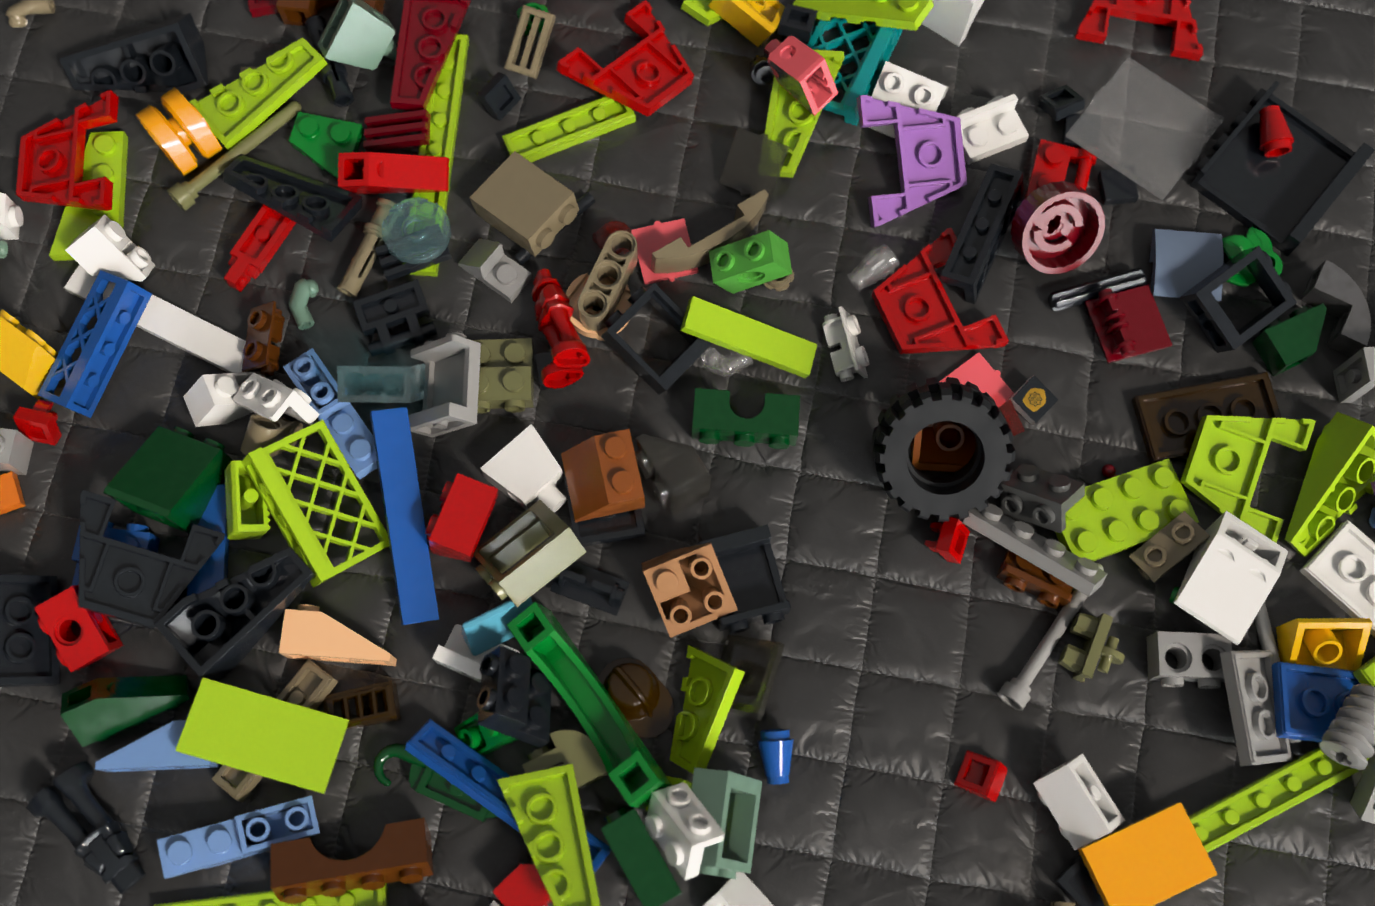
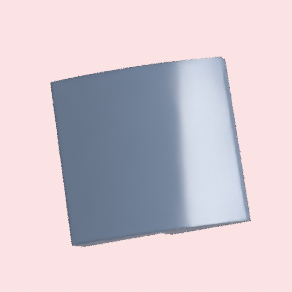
(1183, 261)

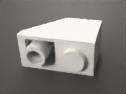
(110, 250)
(212, 397)

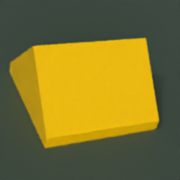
(750, 17)
(1324, 642)

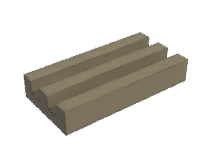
(541, 46)

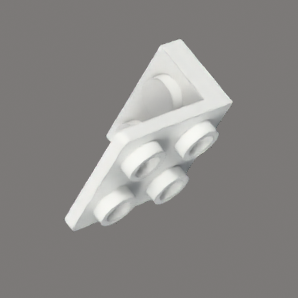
(908, 89)

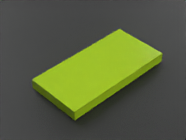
(262, 735)

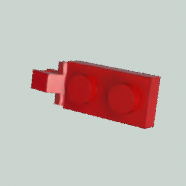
(257, 246)

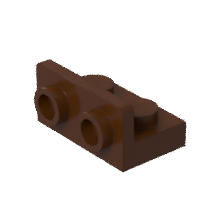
(1024, 576)

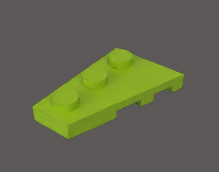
(707, 702)

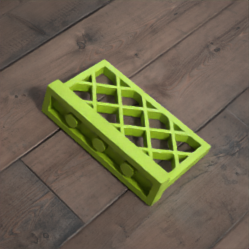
(287, 509)

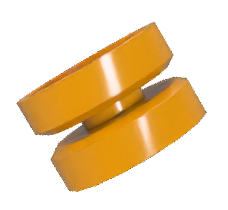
(181, 130)

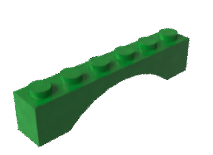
(615, 740)

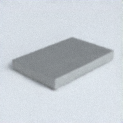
(1252, 707)

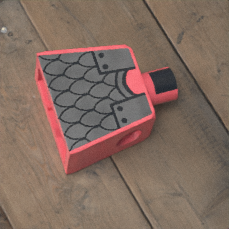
(793, 65)

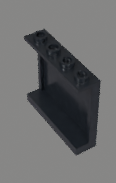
(1279, 193)

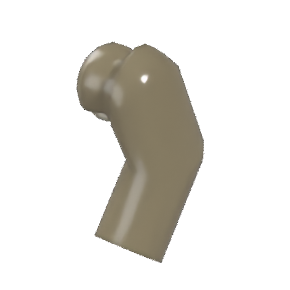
(17, 12)

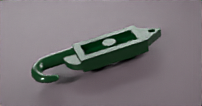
(430, 783)

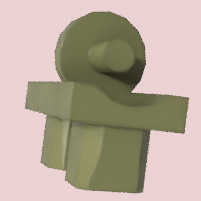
(1085, 661)

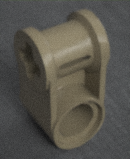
(263, 432)

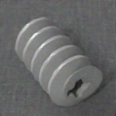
(1353, 730)

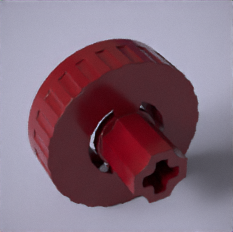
(1046, 217)

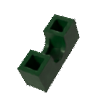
(716, 421)

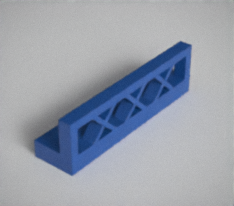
(100, 346)

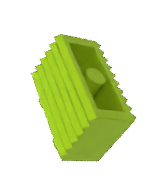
(244, 505)

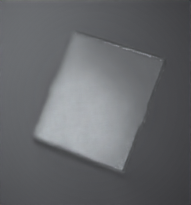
(1145, 128)

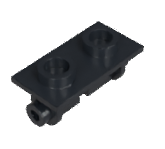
(591, 587)

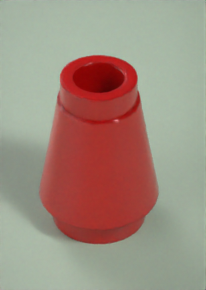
(1274, 132)

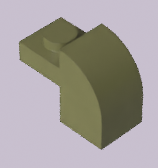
(573, 749)

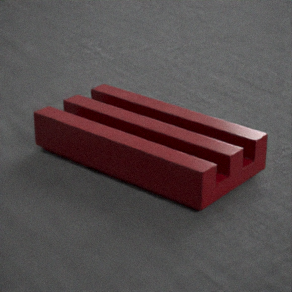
(397, 125)

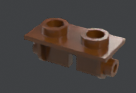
(264, 326)

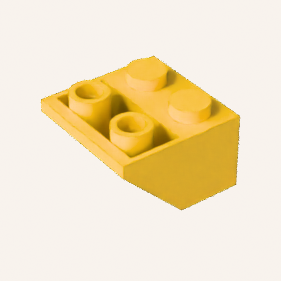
(24, 355)

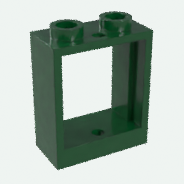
(640, 858)

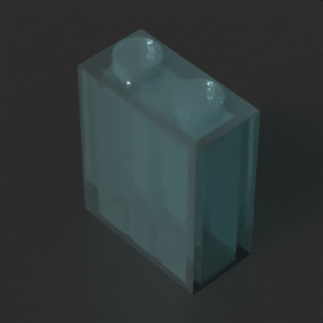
(381, 382)

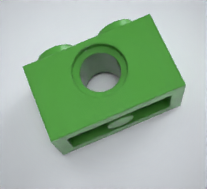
(750, 262)

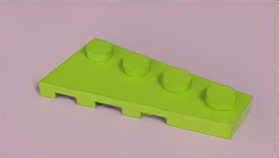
(885, 13)
(248, 101)
(790, 121)

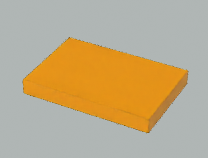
(1148, 860)

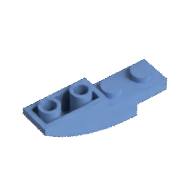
(340, 417)
(237, 837)

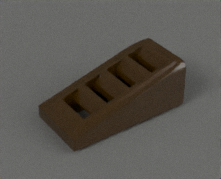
(391, 704)

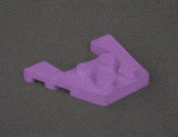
(927, 155)

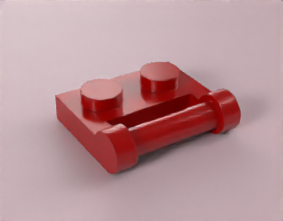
(1052, 164)

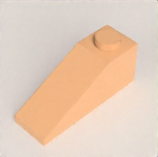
(321, 638)

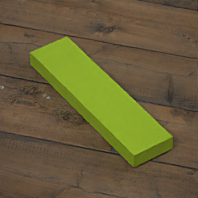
(569, 128)
(748, 337)

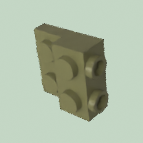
(506, 375)

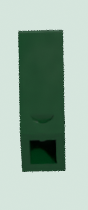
(114, 703)

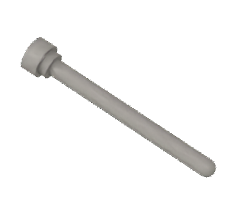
(1017, 690)

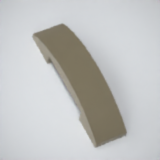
(679, 257)

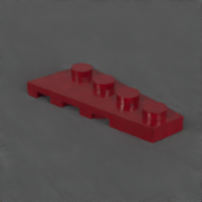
(423, 47)

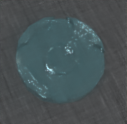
(416, 230)

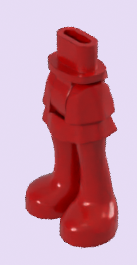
(553, 319)

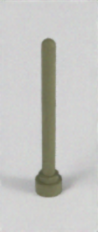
(186, 192)

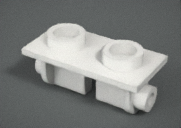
(844, 332)

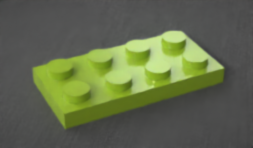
(1124, 511)

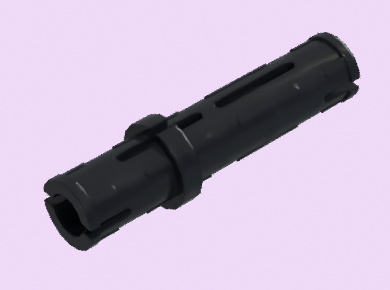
(339, 89)

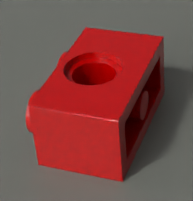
(96, 637)

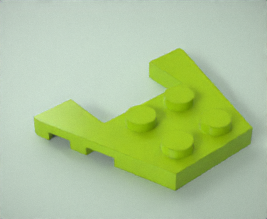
(1229, 460)

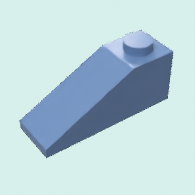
(153, 753)

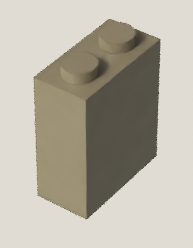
(525, 203)

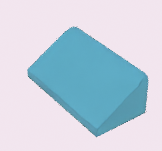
(491, 627)

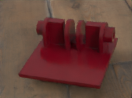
(1127, 323)

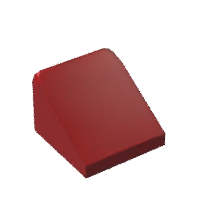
(981, 775)

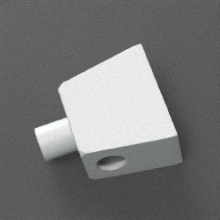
(526, 471)

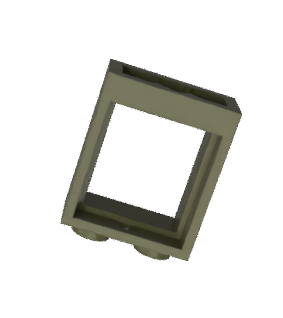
(518, 540)

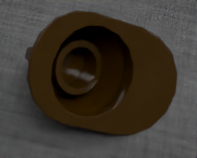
(639, 696)

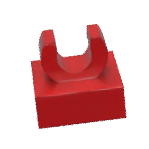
(38, 423)
(951, 540)

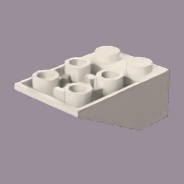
(1230, 577)

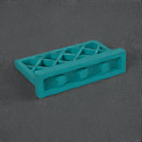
(868, 70)

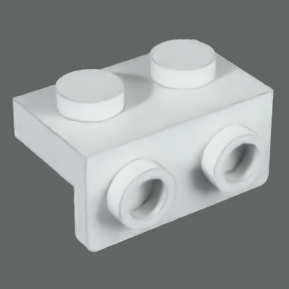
(273, 399)
(681, 827)

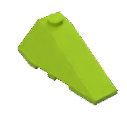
(1334, 481)

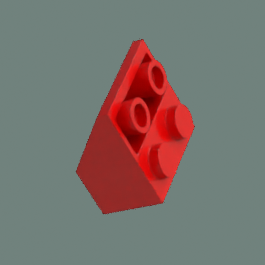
(463, 518)

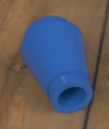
(776, 754)

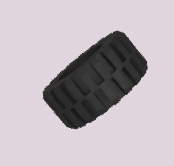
(955, 491)

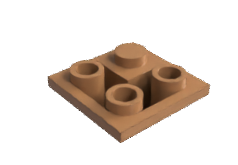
(688, 587)

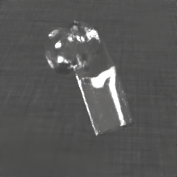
(722, 365)

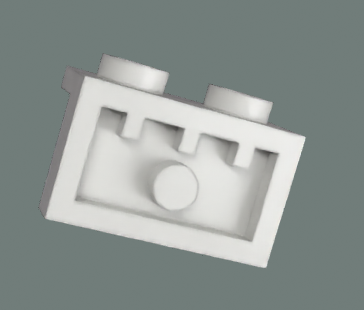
(991, 128)

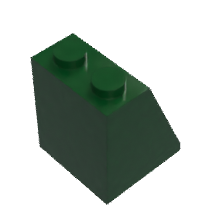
(171, 478)

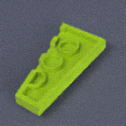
(103, 157)
(554, 832)

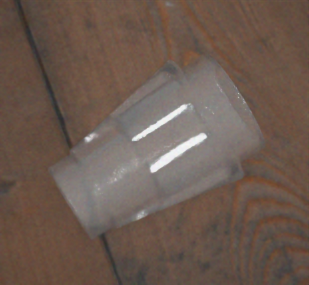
(874, 267)

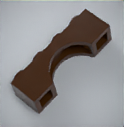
(399, 855)

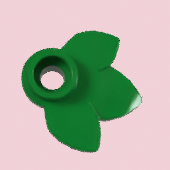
(1236, 243)

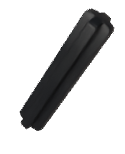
(1089, 290)

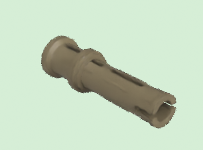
(366, 253)

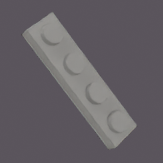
(1042, 552)

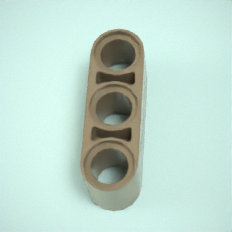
(608, 265)

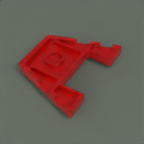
(1161, 12)
(642, 76)
(54, 159)
(921, 311)

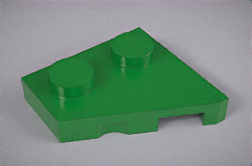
(324, 139)

